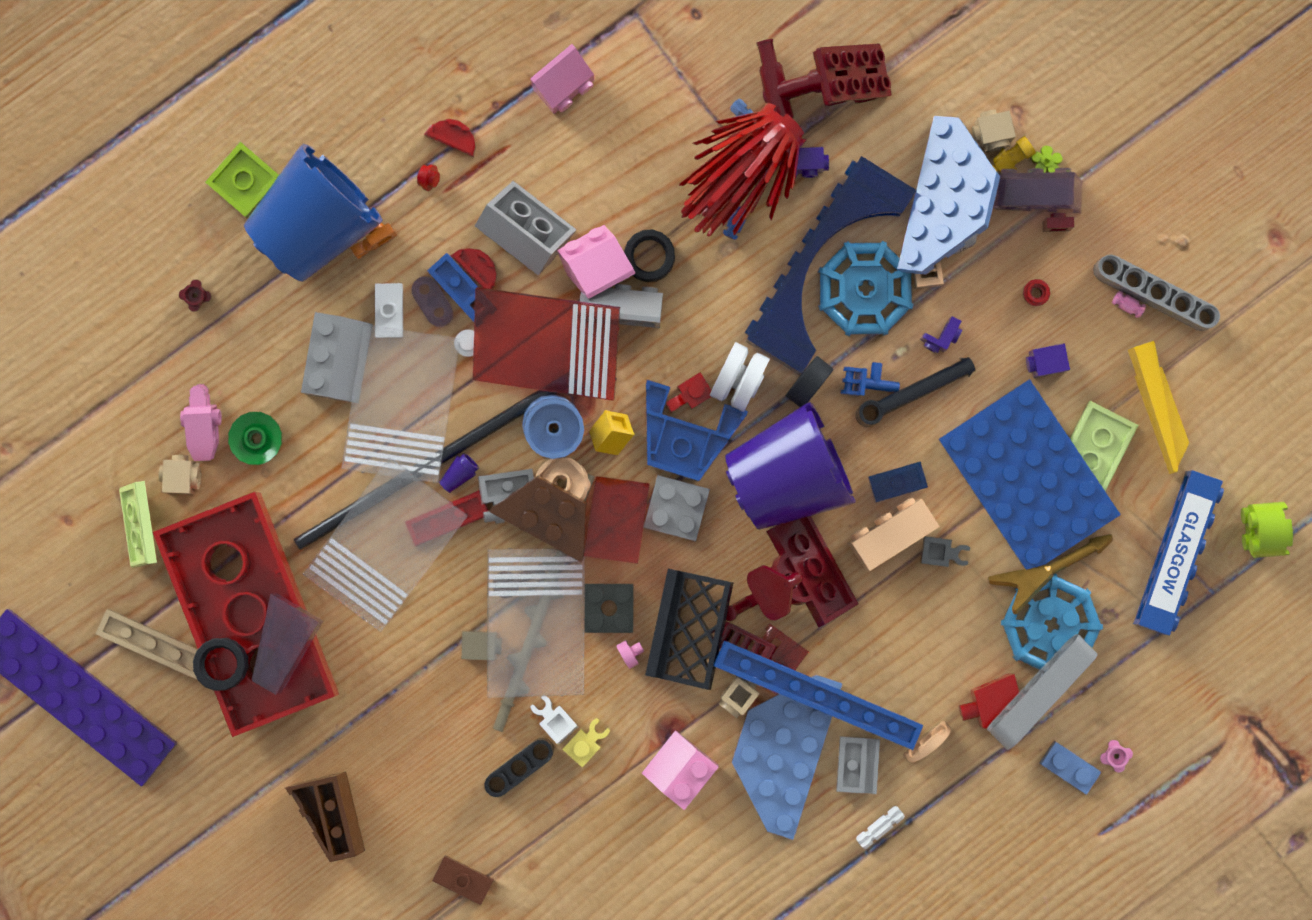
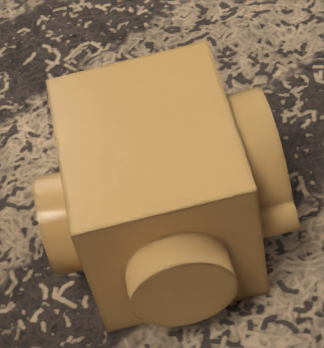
(993, 130)
(180, 475)
(738, 696)

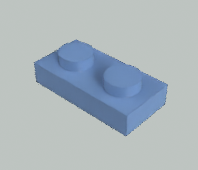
(1070, 767)

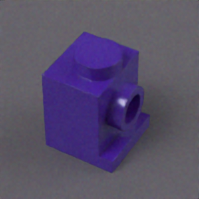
(812, 161)

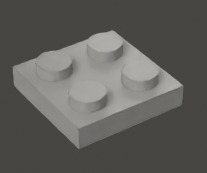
(676, 508)

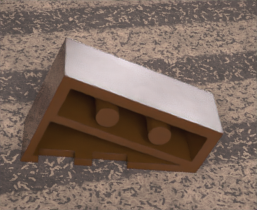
(331, 814)

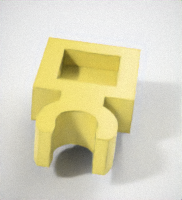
(583, 745)

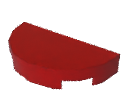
(454, 135)
(477, 265)

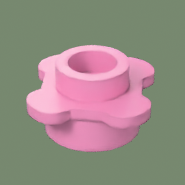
(1119, 763)

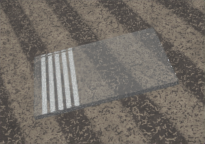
(401, 401)
(385, 544)
(534, 623)

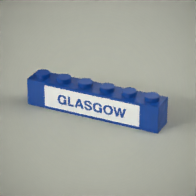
(1178, 552)

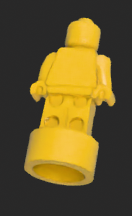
(1008, 159)

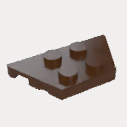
(547, 514)

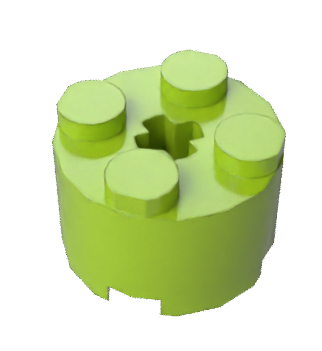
(1266, 530)

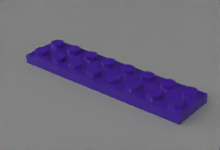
(80, 700)

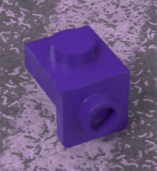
(949, 334)

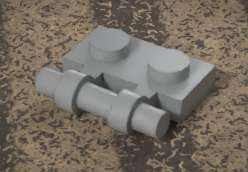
(499, 486)

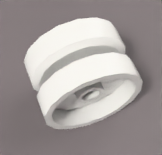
(740, 377)

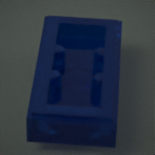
(897, 482)

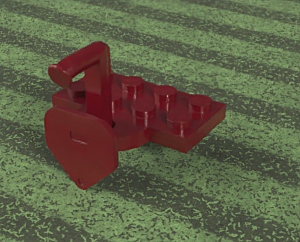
(799, 576)

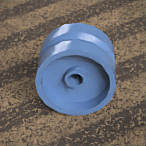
(553, 410)

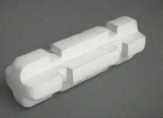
(880, 827)

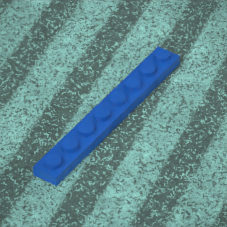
(818, 695)

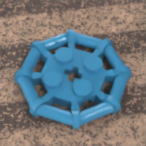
(854, 299)
(1048, 608)

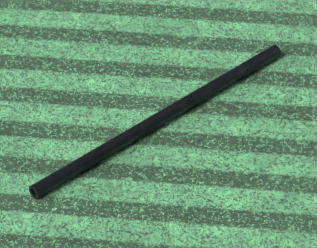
(449, 452)

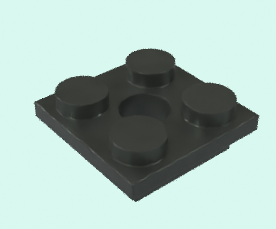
(594, 618)

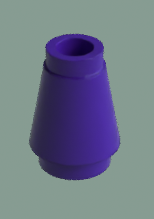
(459, 472)

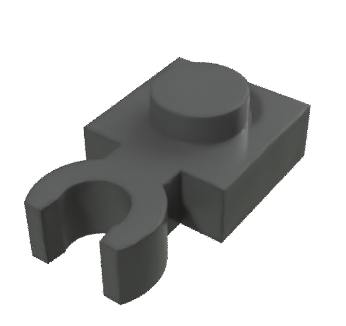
(939, 551)

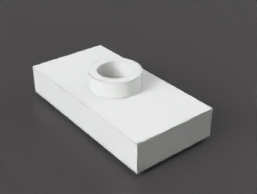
(389, 305)

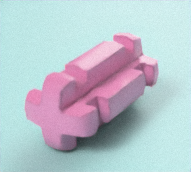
(1129, 304)

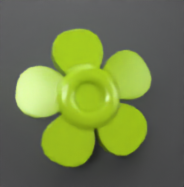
(1045, 160)

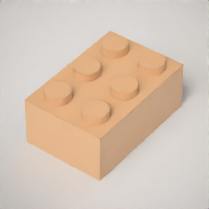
(892, 533)

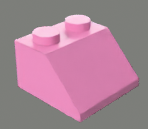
(563, 80)
(595, 261)
(680, 770)

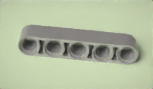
(1169, 293)
(1042, 691)

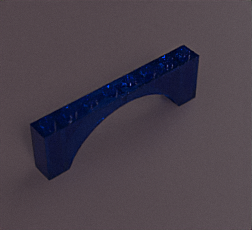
(864, 195)

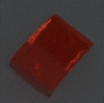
(616, 520)

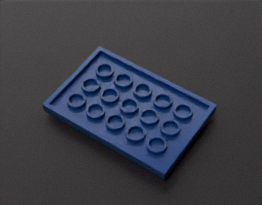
(1029, 476)

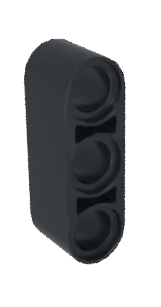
(509, 776)

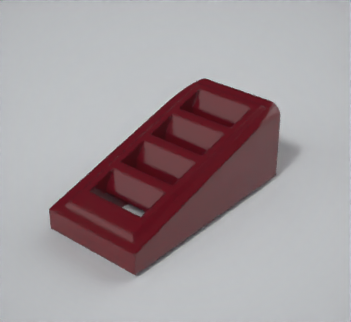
(729, 628)

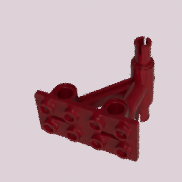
(840, 74)

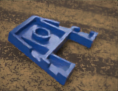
(680, 445)

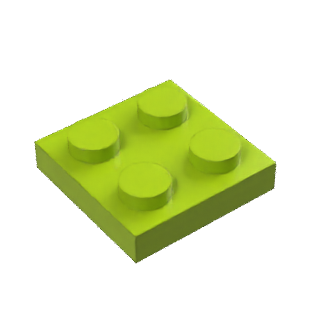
(242, 179)

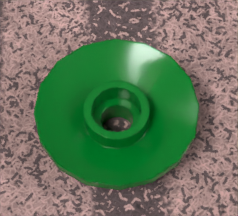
(241, 437)

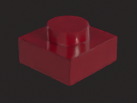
(1058, 223)

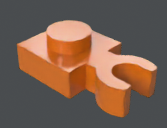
(377, 238)

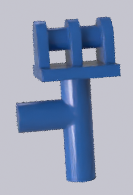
(862, 383)

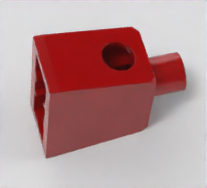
(990, 699)

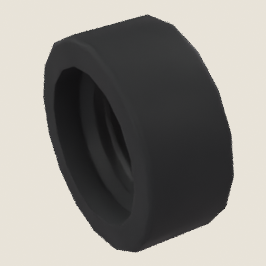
(667, 245)
(809, 382)
(199, 664)

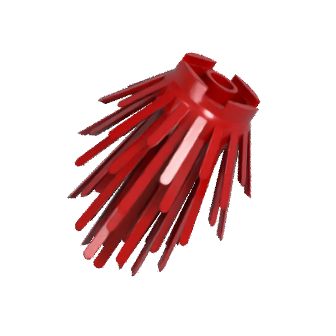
(751, 155)

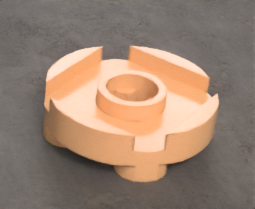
(569, 469)

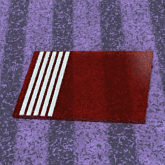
(545, 343)

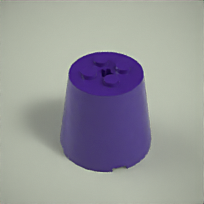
(788, 471)

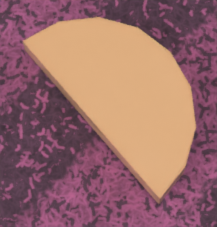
(928, 743)

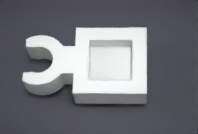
(556, 722)

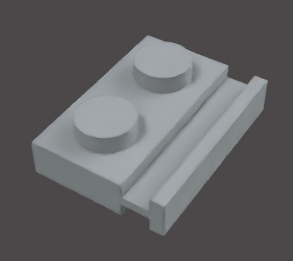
(858, 765)

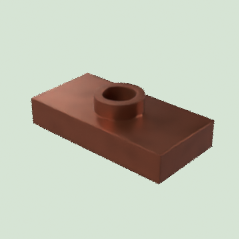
(462, 880)

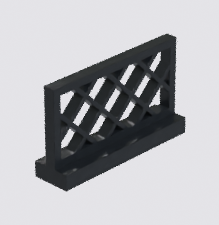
(667, 628)

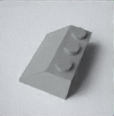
(524, 227)
(636, 307)
(332, 357)

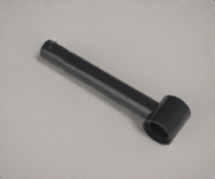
(915, 391)

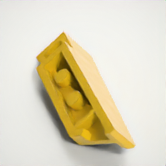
(1159, 404)

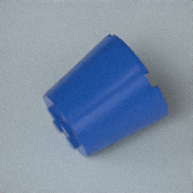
(309, 215)

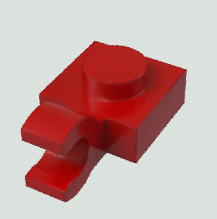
(693, 392)

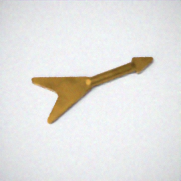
(1032, 580)

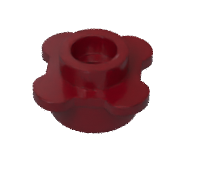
(187, 295)

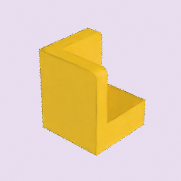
(611, 432)

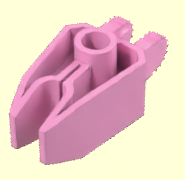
(201, 424)

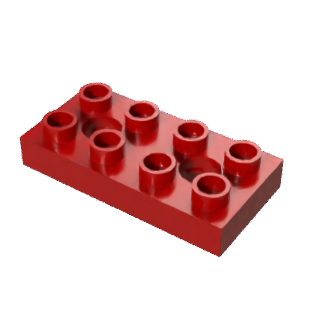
(240, 606)

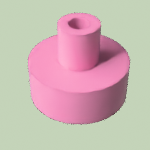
(629, 653)

